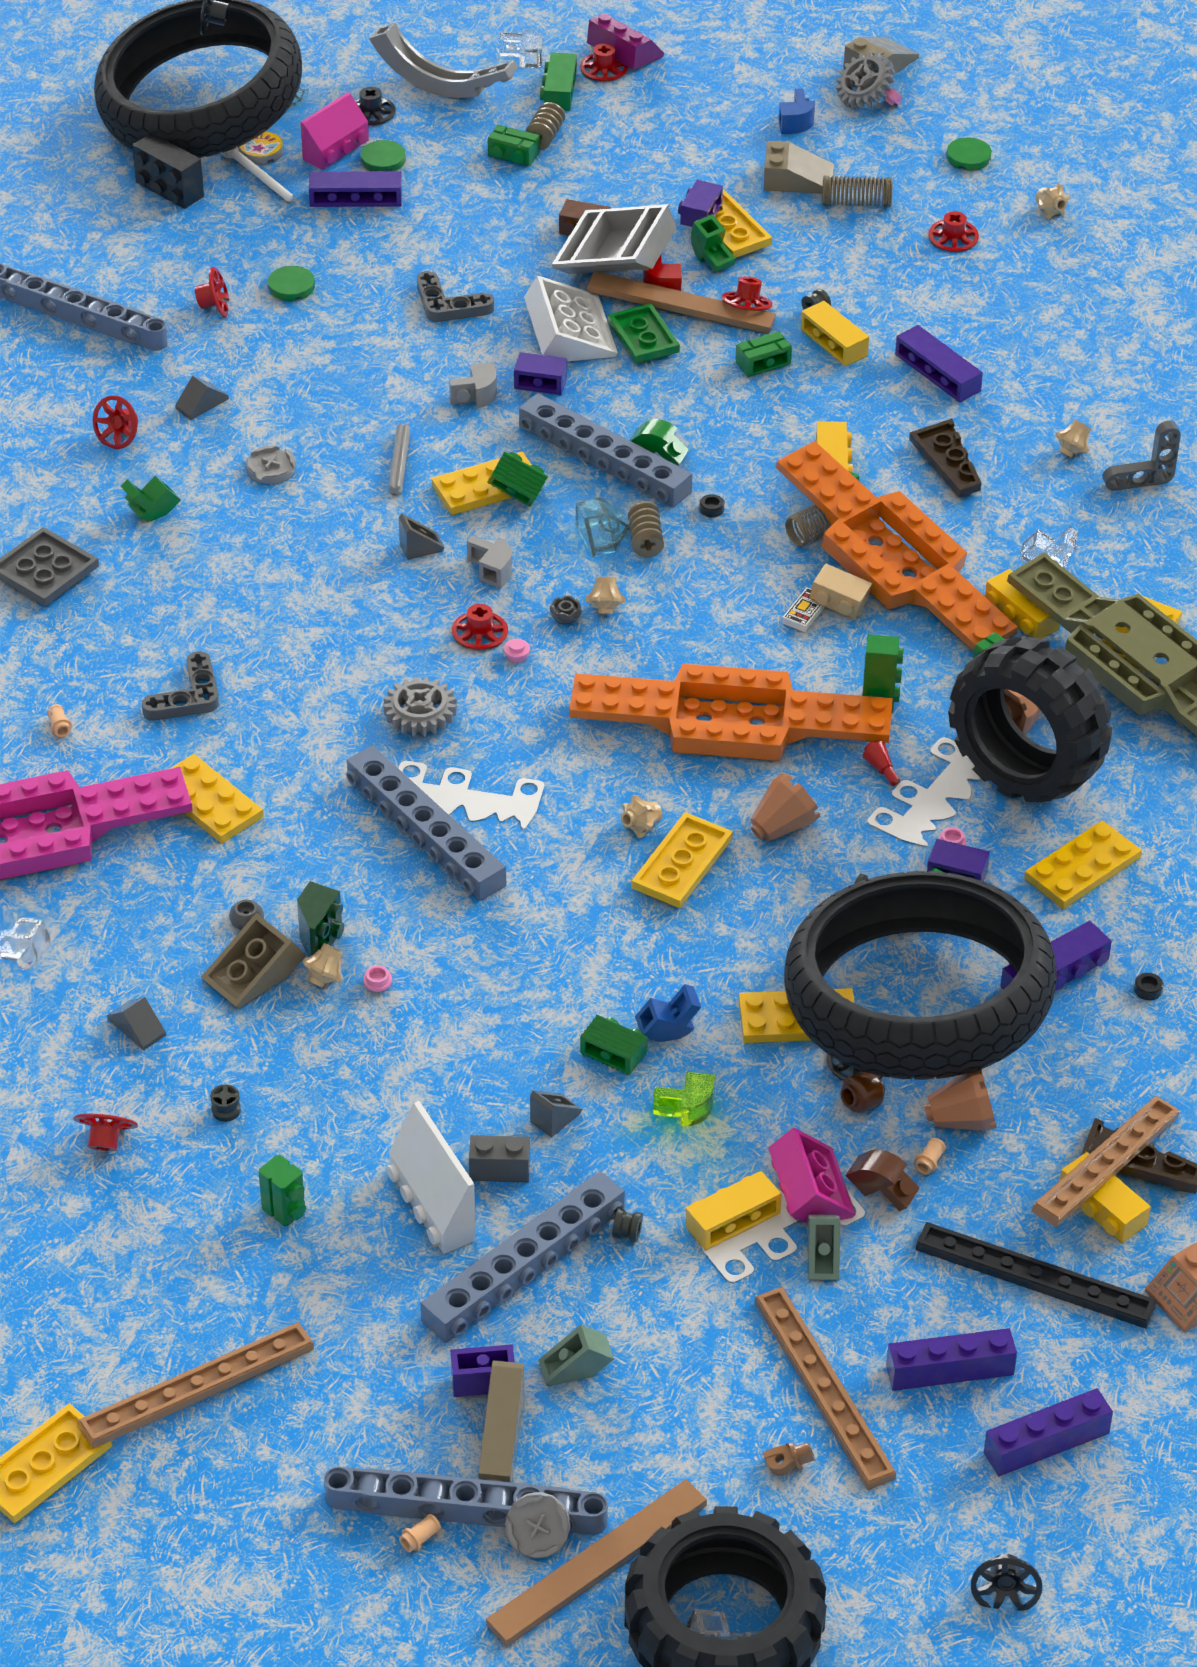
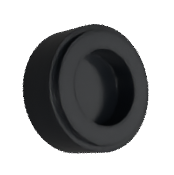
(711, 505)
(1148, 986)

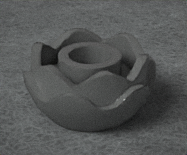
(565, 609)
(243, 911)

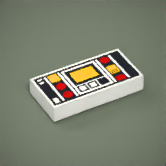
(803, 612)

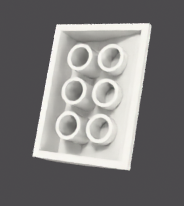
(568, 321)
(433, 1181)

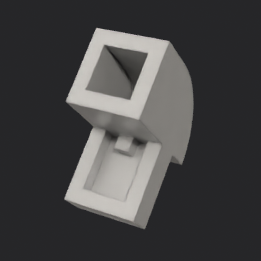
(478, 388)
(493, 560)

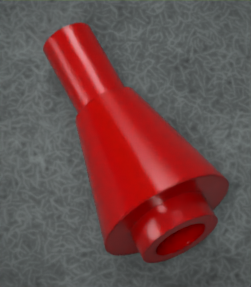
(878, 756)

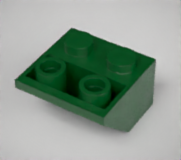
(319, 917)

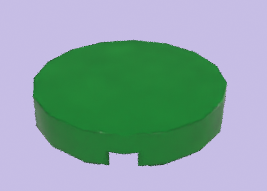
(969, 153)
(383, 156)
(291, 282)

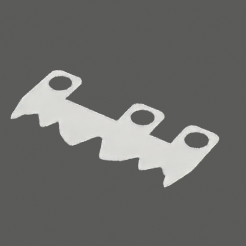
(930, 802)
(478, 803)
(762, 1234)

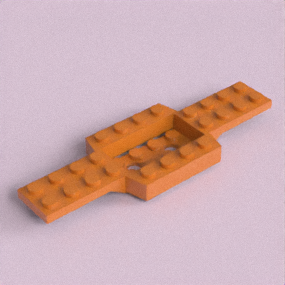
(855, 521)
(730, 730)

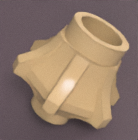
(1052, 200)
(1074, 439)
(605, 595)
(640, 815)
(324, 966)

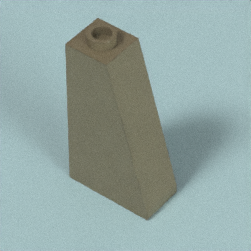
(502, 1422)

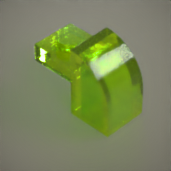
(691, 1103)

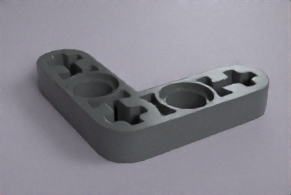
(474, 304)
(1121, 476)
(193, 697)

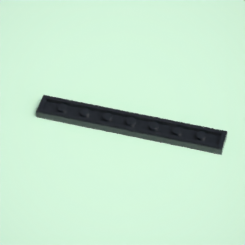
(1036, 1275)

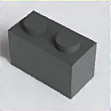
(499, 1158)

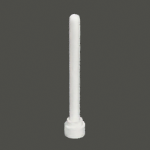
(259, 173)

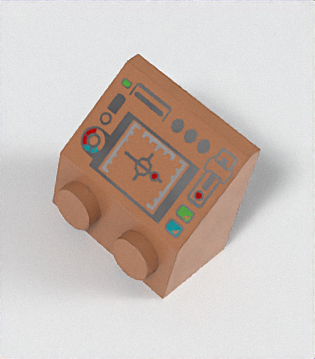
(1177, 1288)

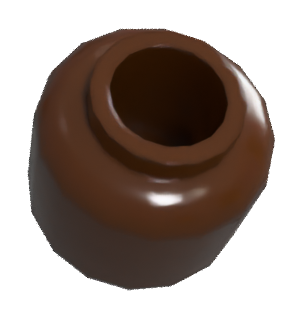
(862, 1092)

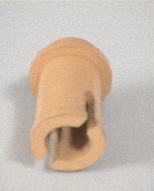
(59, 723)
(927, 1161)
(415, 1536)

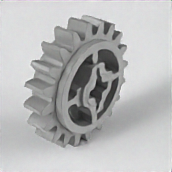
(868, 83)
(419, 711)

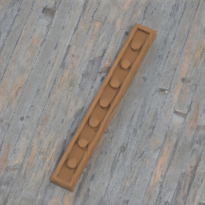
(680, 302)
(1105, 1161)
(195, 1385)
(825, 1388)
(592, 1564)

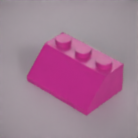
(333, 132)
(809, 1177)

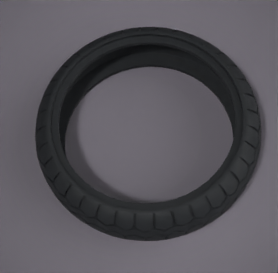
(216, 125)
(920, 1045)

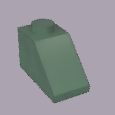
(823, 1246)
(576, 1357)

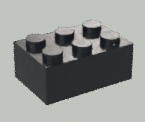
(168, 170)

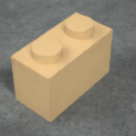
(840, 591)

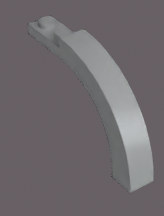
(430, 76)

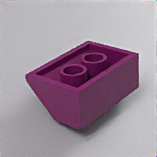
(630, 46)

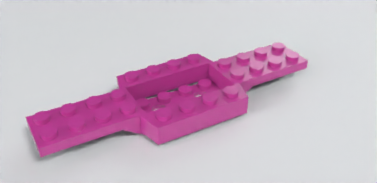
(92, 814)

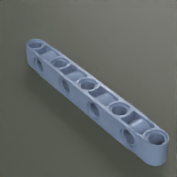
(82, 308)
(443, 1496)

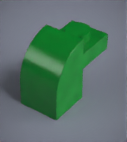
(708, 244)
(659, 437)
(152, 501)

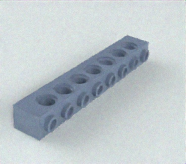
(605, 450)
(426, 823)
(522, 1257)

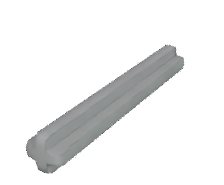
(399, 459)

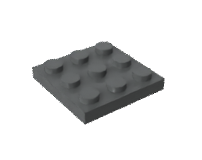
(45, 566)

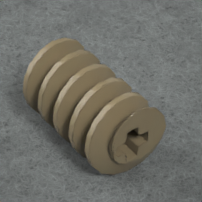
(546, 123)
(645, 529)

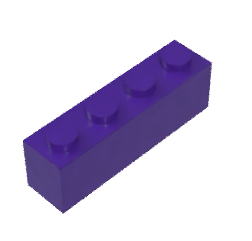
(355, 189)
(938, 363)
(1074, 954)
(951, 1359)
(1047, 1432)

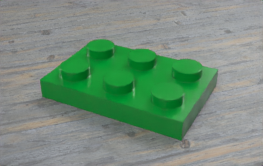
(643, 333)

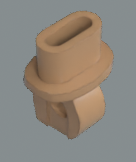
(792, 1455)

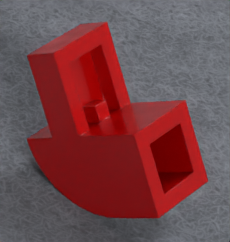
(664, 275)

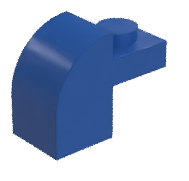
(796, 115)
(670, 1020)

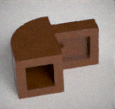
(883, 1172)

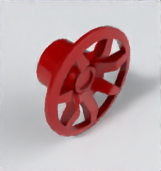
(603, 60)
(953, 229)
(749, 292)
(210, 293)
(119, 421)
(479, 624)
(104, 1134)

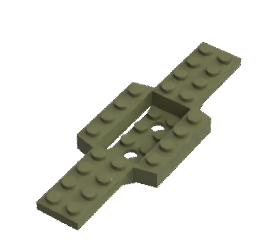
(1150, 636)

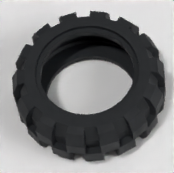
(1063, 695)
(731, 1546)

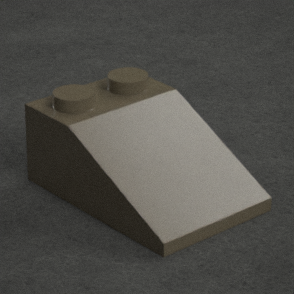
(897, 54)
(794, 169)
(253, 962)

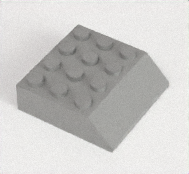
(616, 240)

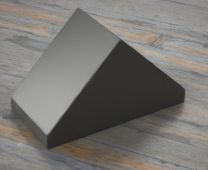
(199, 398)
(417, 539)
(138, 1022)
(552, 1111)

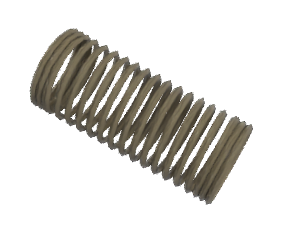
(855, 184)
(805, 527)

